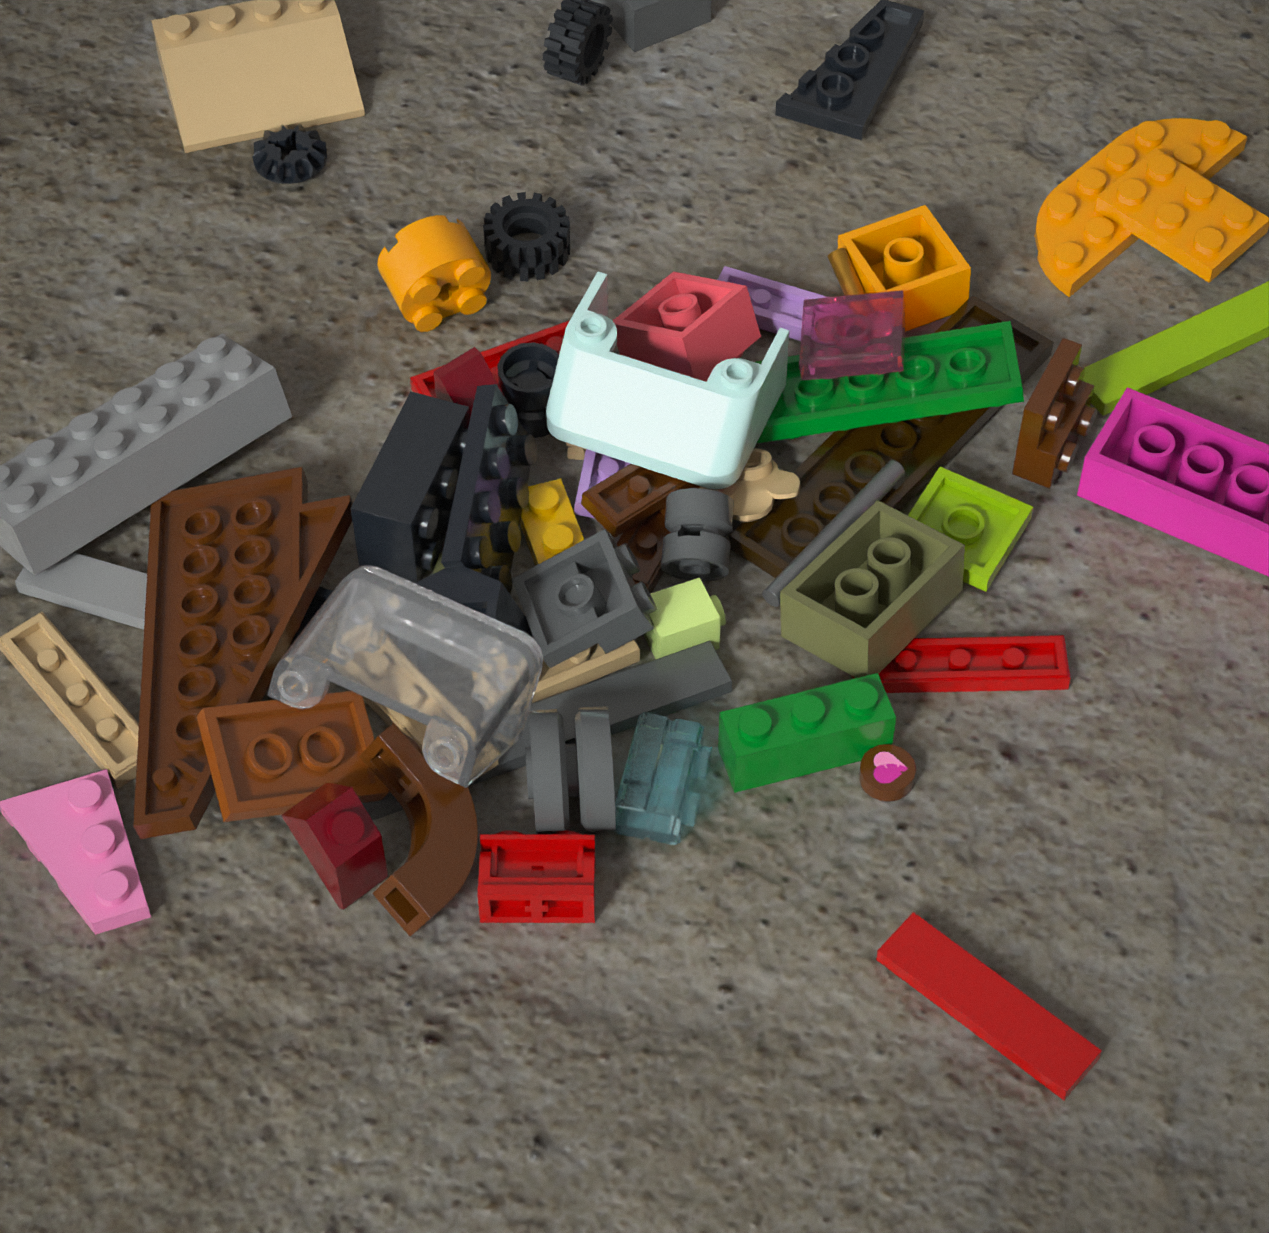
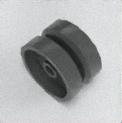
(571, 770)

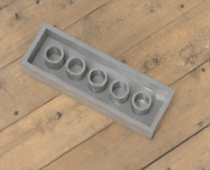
(135, 450)

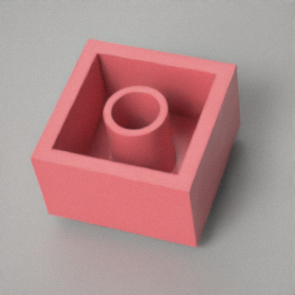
(688, 325)

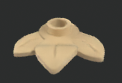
(759, 486)

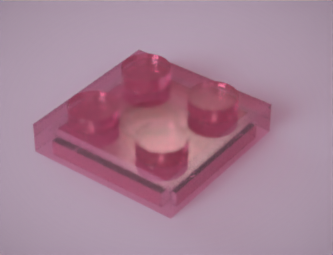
(852, 335)

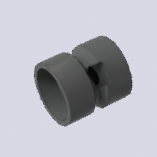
(698, 532)

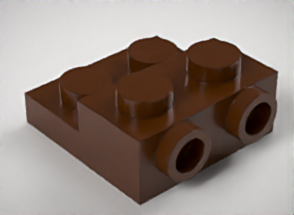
(1055, 418)

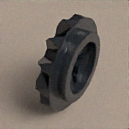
(299, 164)

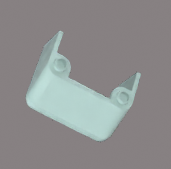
(655, 414)

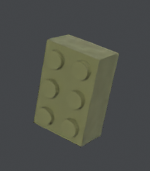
(872, 591)

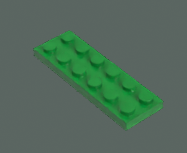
(940, 377)

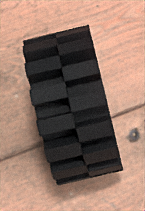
(577, 40)
(526, 217)

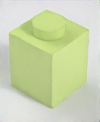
(684, 618)

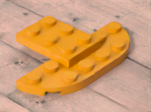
(1154, 189)

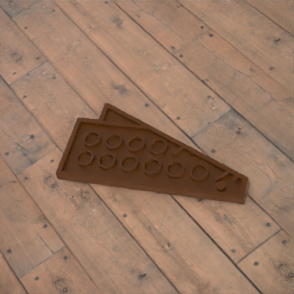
(221, 607)

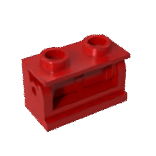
(536, 878)

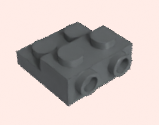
(585, 599)

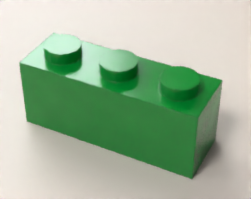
(804, 732)

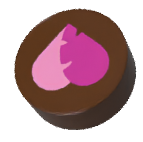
(887, 772)

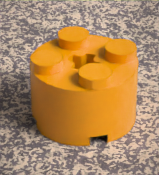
(435, 272)

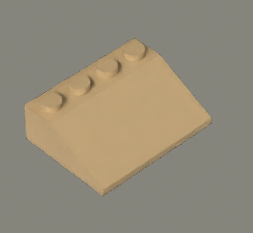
(255, 69)

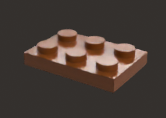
(276, 755)

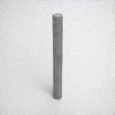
(873, 491)

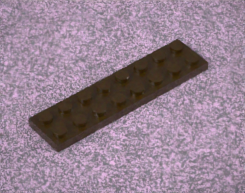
(855, 456)

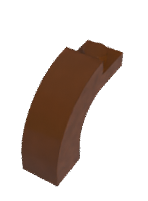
(440, 825)

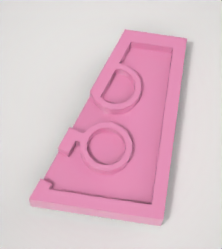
(84, 847)

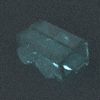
(660, 779)

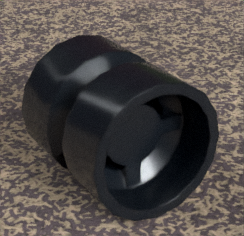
(526, 382)

